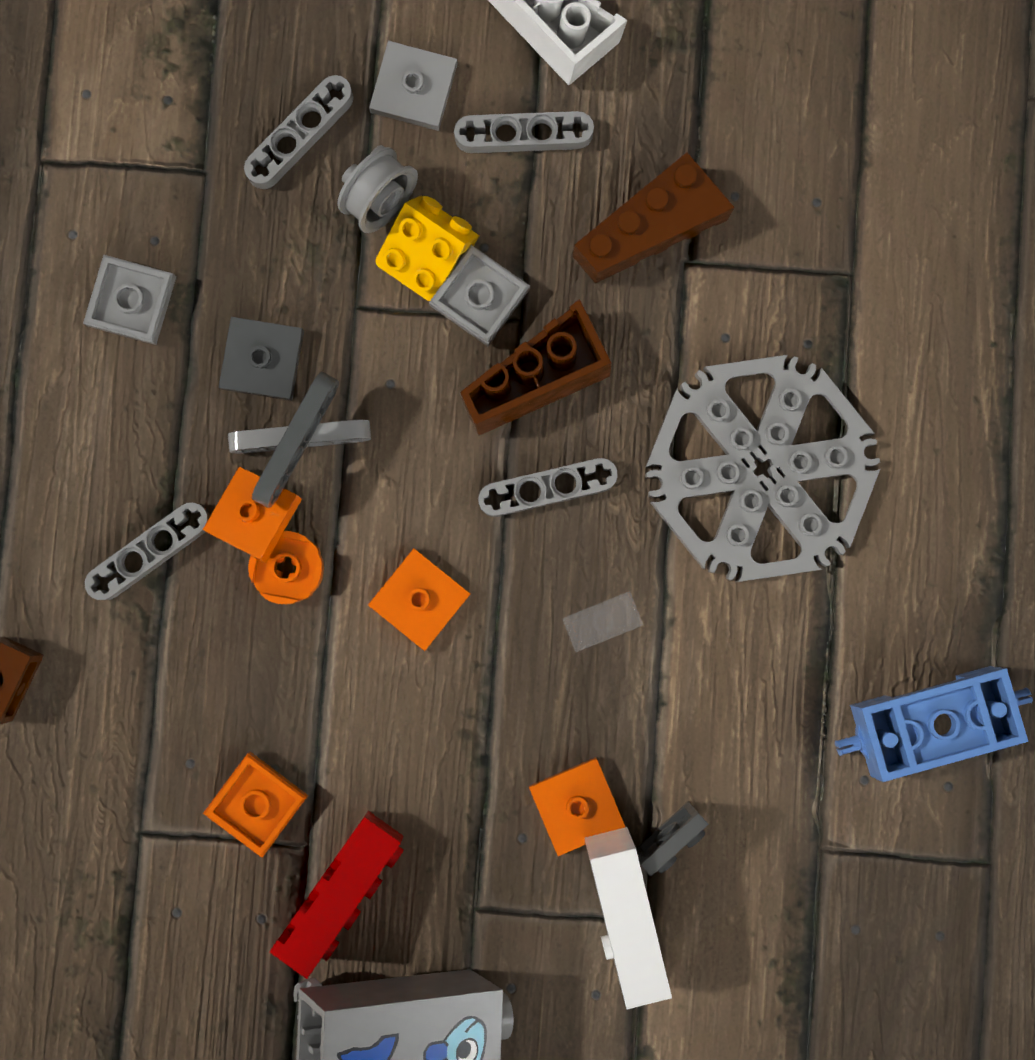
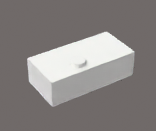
(627, 918)

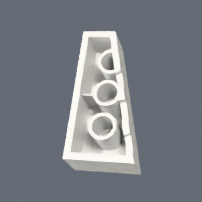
(565, 32)

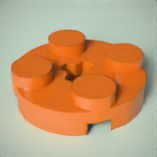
(298, 585)

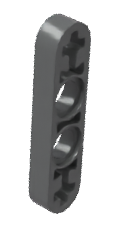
(295, 440)

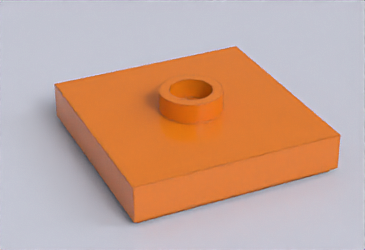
(248, 523)
(419, 599)
(255, 804)
(576, 805)

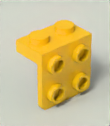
(424, 245)

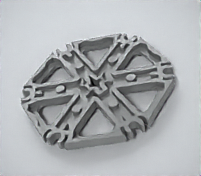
(748, 498)

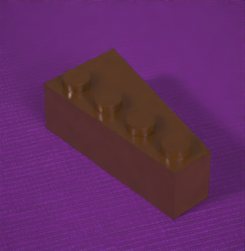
(661, 214)
(539, 372)

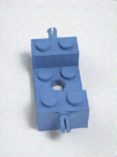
(900, 731)

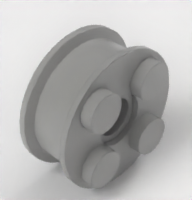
(376, 189)

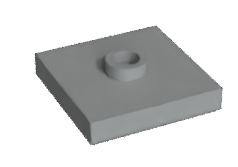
(413, 85)
(479, 295)
(129, 299)

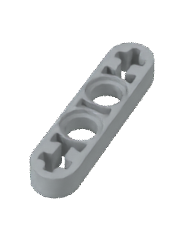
(523, 124)
(304, 136)
(326, 434)
(546, 482)
(146, 548)

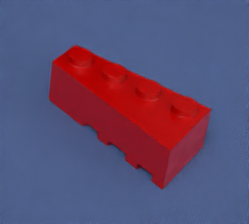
(337, 895)

